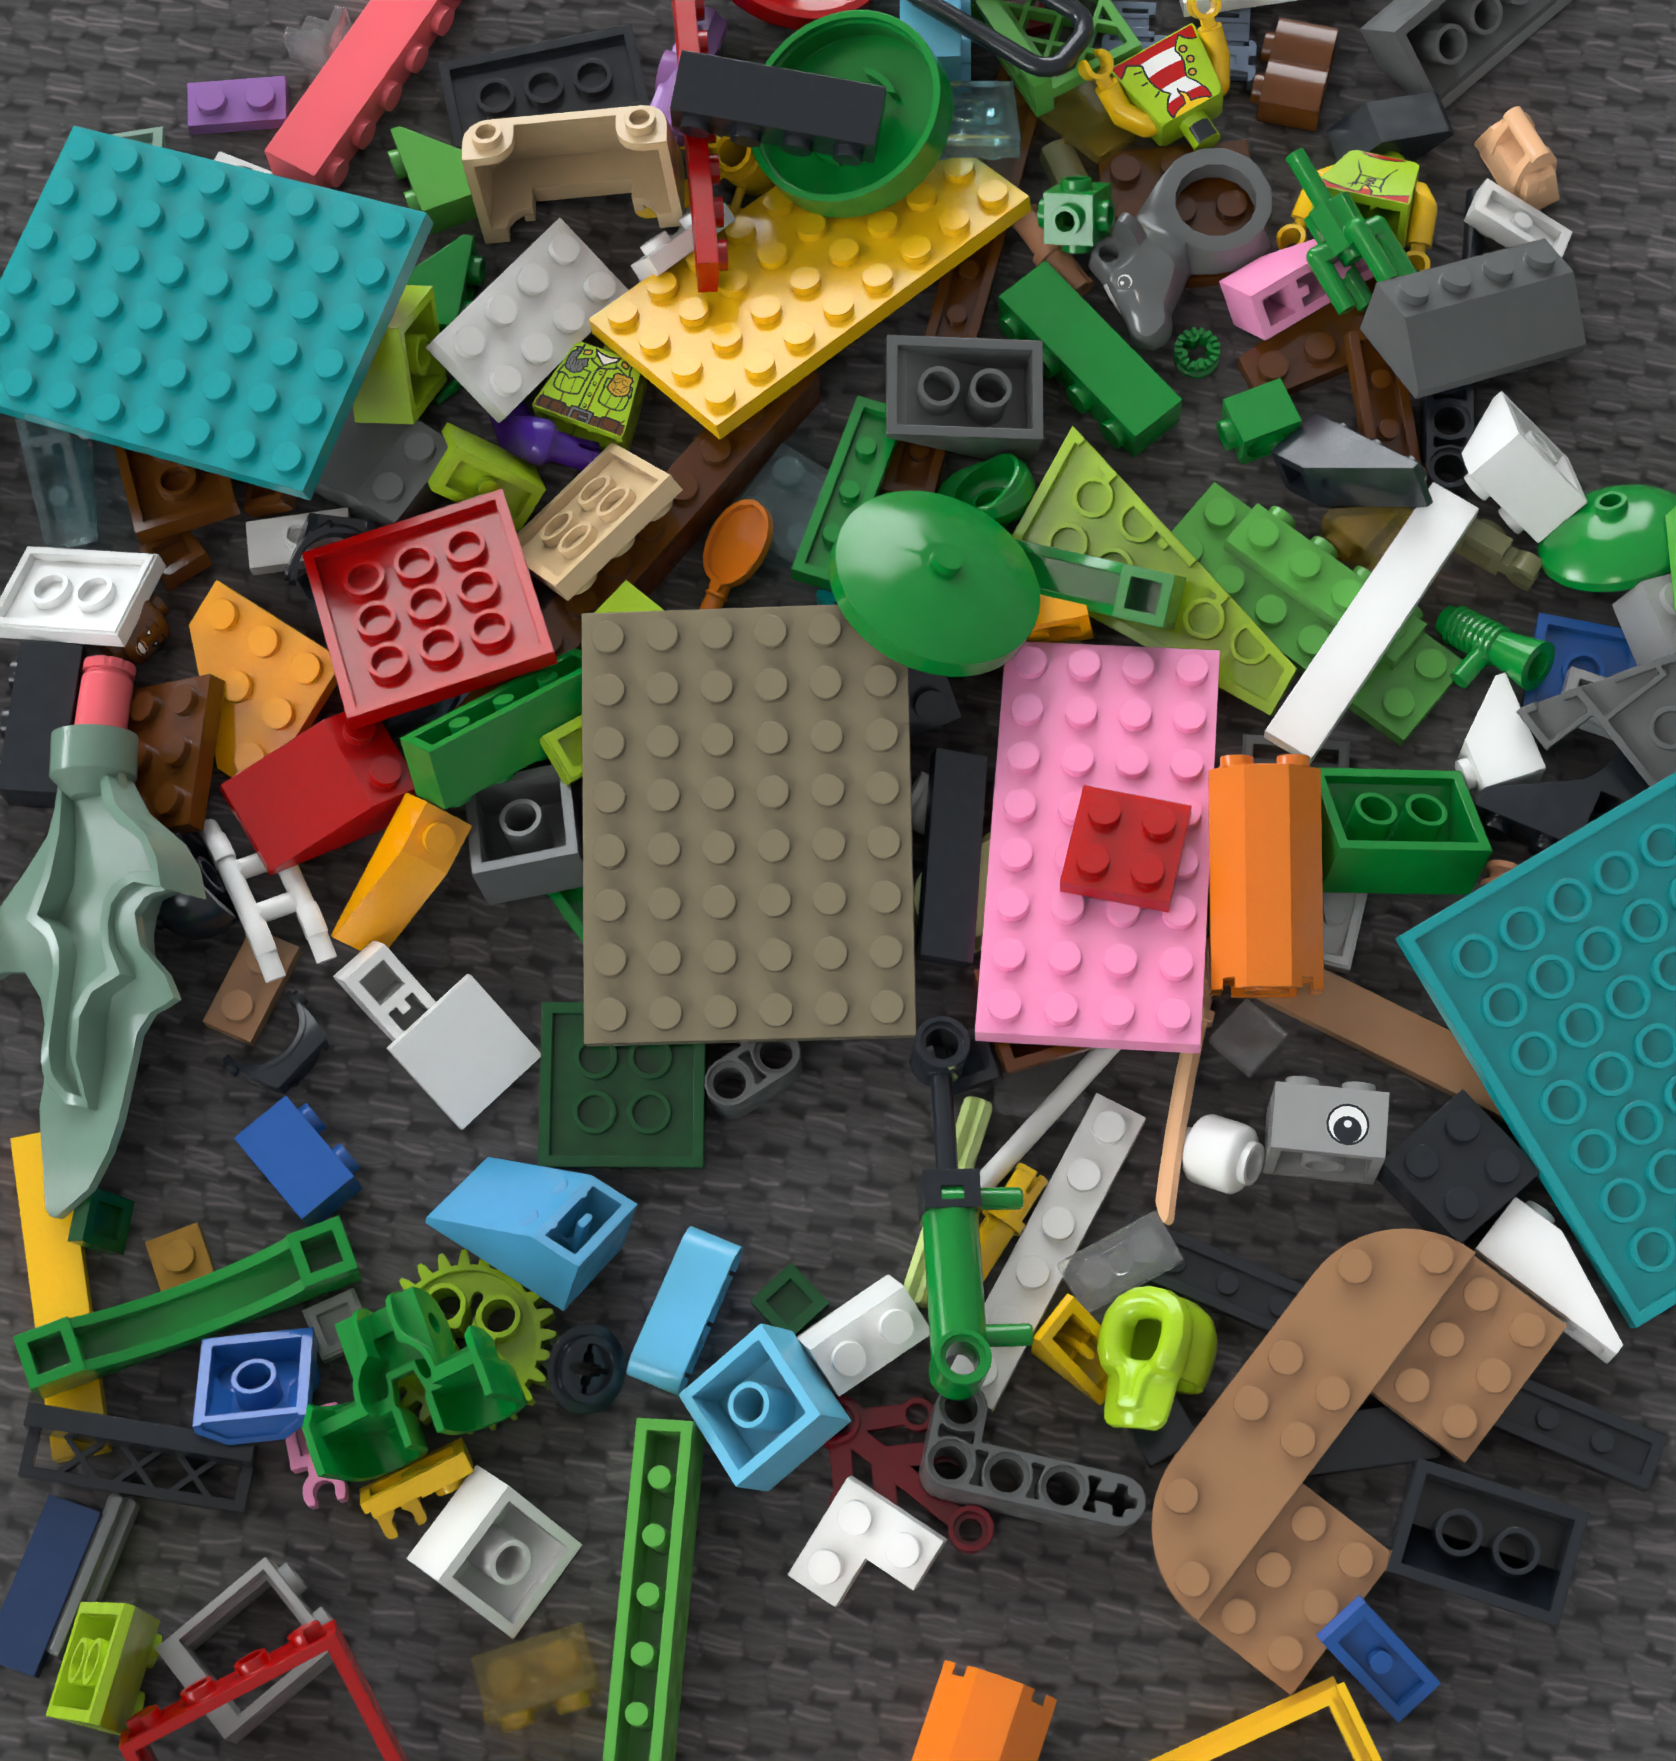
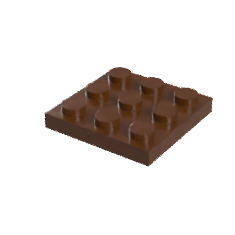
(1206, 205)

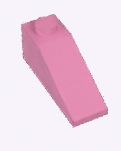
(1278, 290)

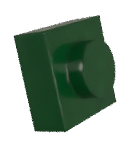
(102, 1222)
(790, 1301)

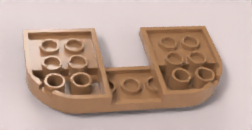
(1380, 1317)

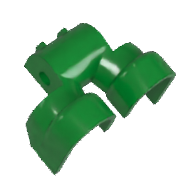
(405, 1338)

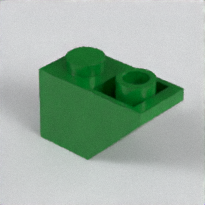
(453, 275)

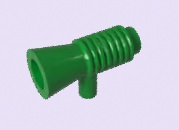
(1493, 644)

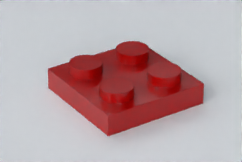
(1125, 848)

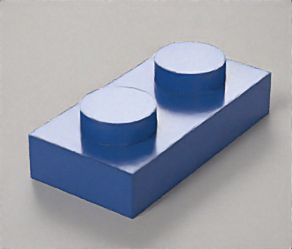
(1378, 1659)

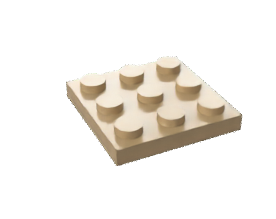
(595, 520)

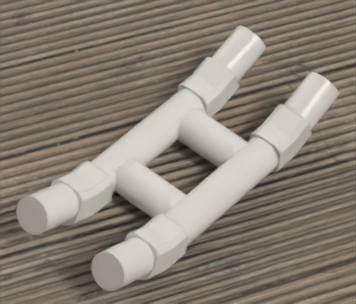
(256, 915)

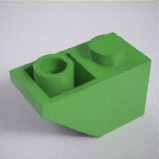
(434, 177)

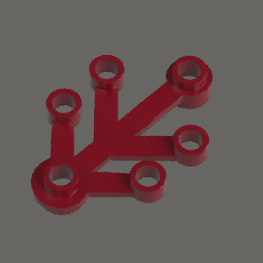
(894, 1463)

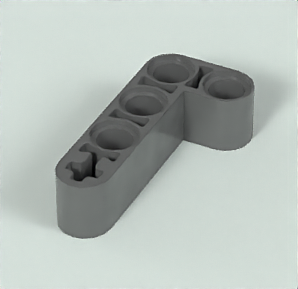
(760, 1081)
(1031, 1473)

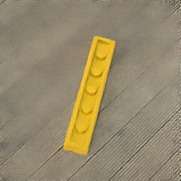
(55, 1276)

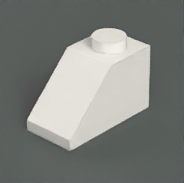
(1499, 744)

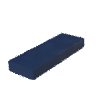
(44, 1583)

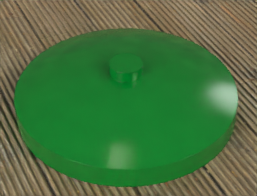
(934, 583)

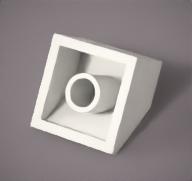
(1521, 471)
(494, 1551)

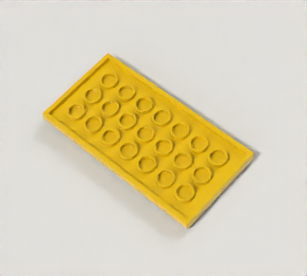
(799, 290)

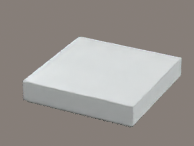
(464, 1051)

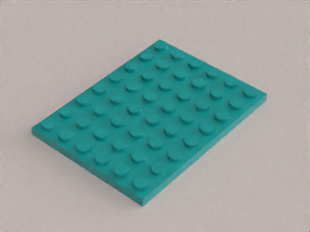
(199, 308)
(1570, 1022)

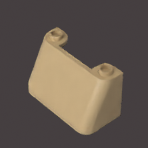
(572, 156)

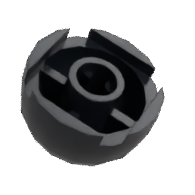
(194, 916)

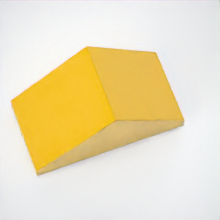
(1069, 1347)

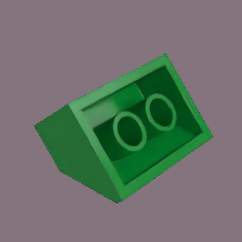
(1399, 832)

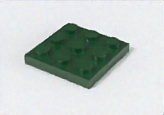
(618, 1101)

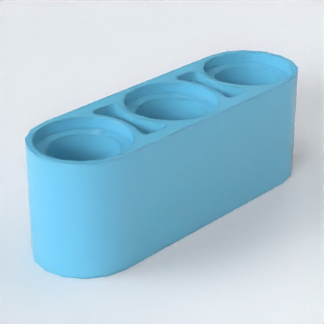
(682, 1309)

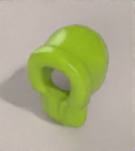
(1151, 1350)

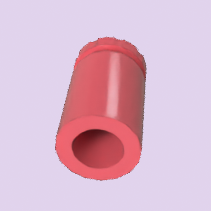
(105, 691)

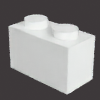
(864, 1334)

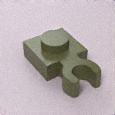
(1491, 549)

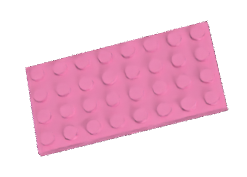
(1072, 963)

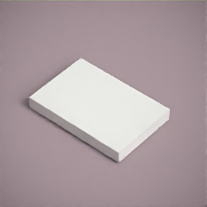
(77, 595)

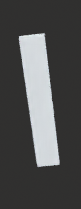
(1370, 623)

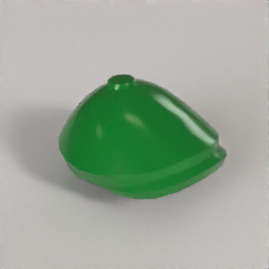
(996, 486)

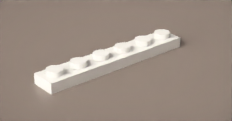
(1055, 1231)

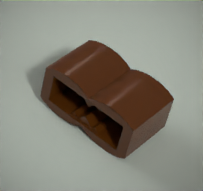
(1296, 74)

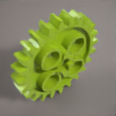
(519, 1345)

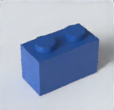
(299, 1162)

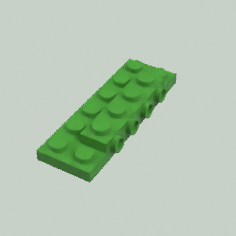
(1300, 594)

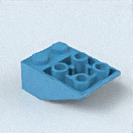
(537, 1225)

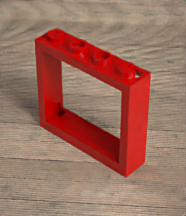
(253, 1672)

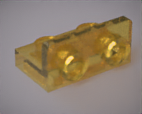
(535, 1677)

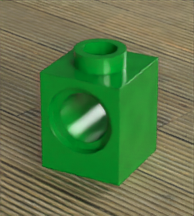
(1257, 421)

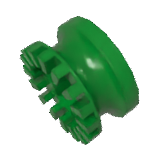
(1191, 340)

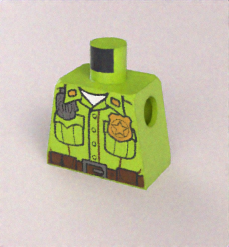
(593, 396)

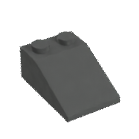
(966, 394)
(383, 470)

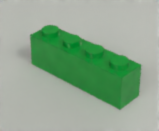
(1089, 360)
(493, 734)

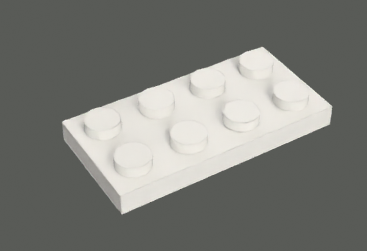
(526, 320)

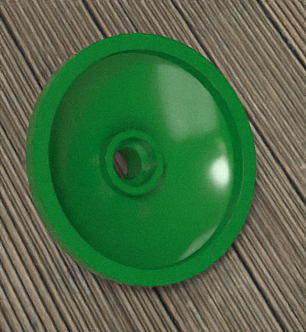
(1611, 540)

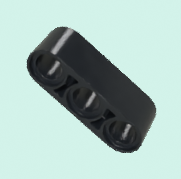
(1443, 451)

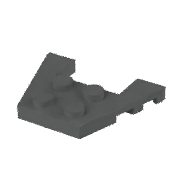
(1632, 708)

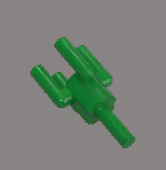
(1346, 237)

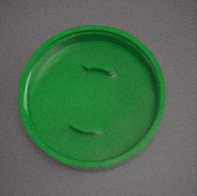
(915, 121)

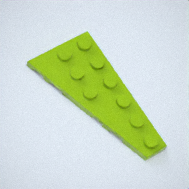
(1096, 514)

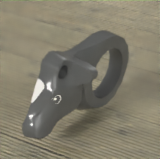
(1157, 252)

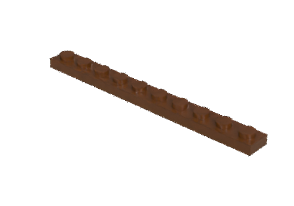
(961, 310)

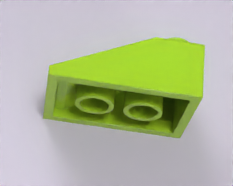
(105, 1666)

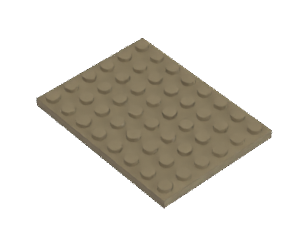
(745, 829)

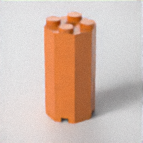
(1265, 877)
(982, 1719)

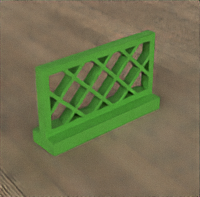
(1041, 91)

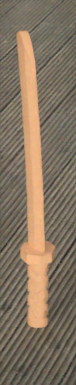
(1179, 1113)

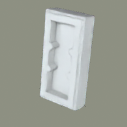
(274, 540)

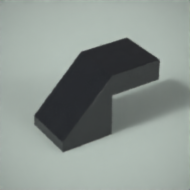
(1403, 123)

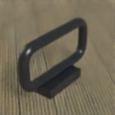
(1010, 50)

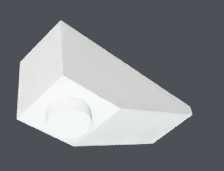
(384, 989)
(1541, 1264)

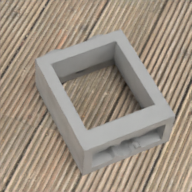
(188, 1667)

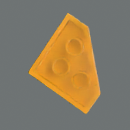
(270, 675)

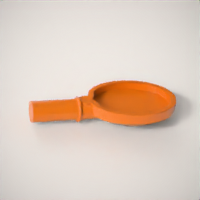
(735, 549)

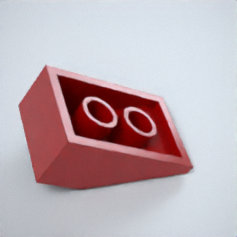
(319, 792)

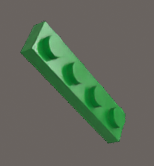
(851, 481)

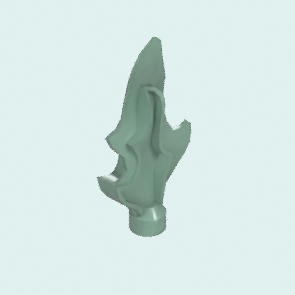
(86, 942)

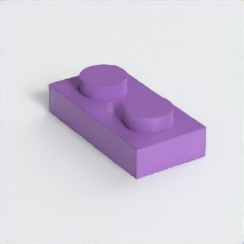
(237, 105)

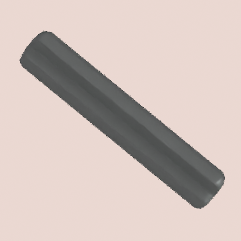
(96, 1566)

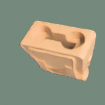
(1520, 159)

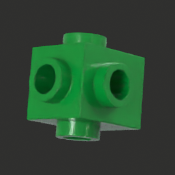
(1086, 202)

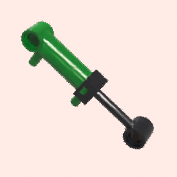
(950, 1220)

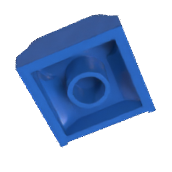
(255, 1385)

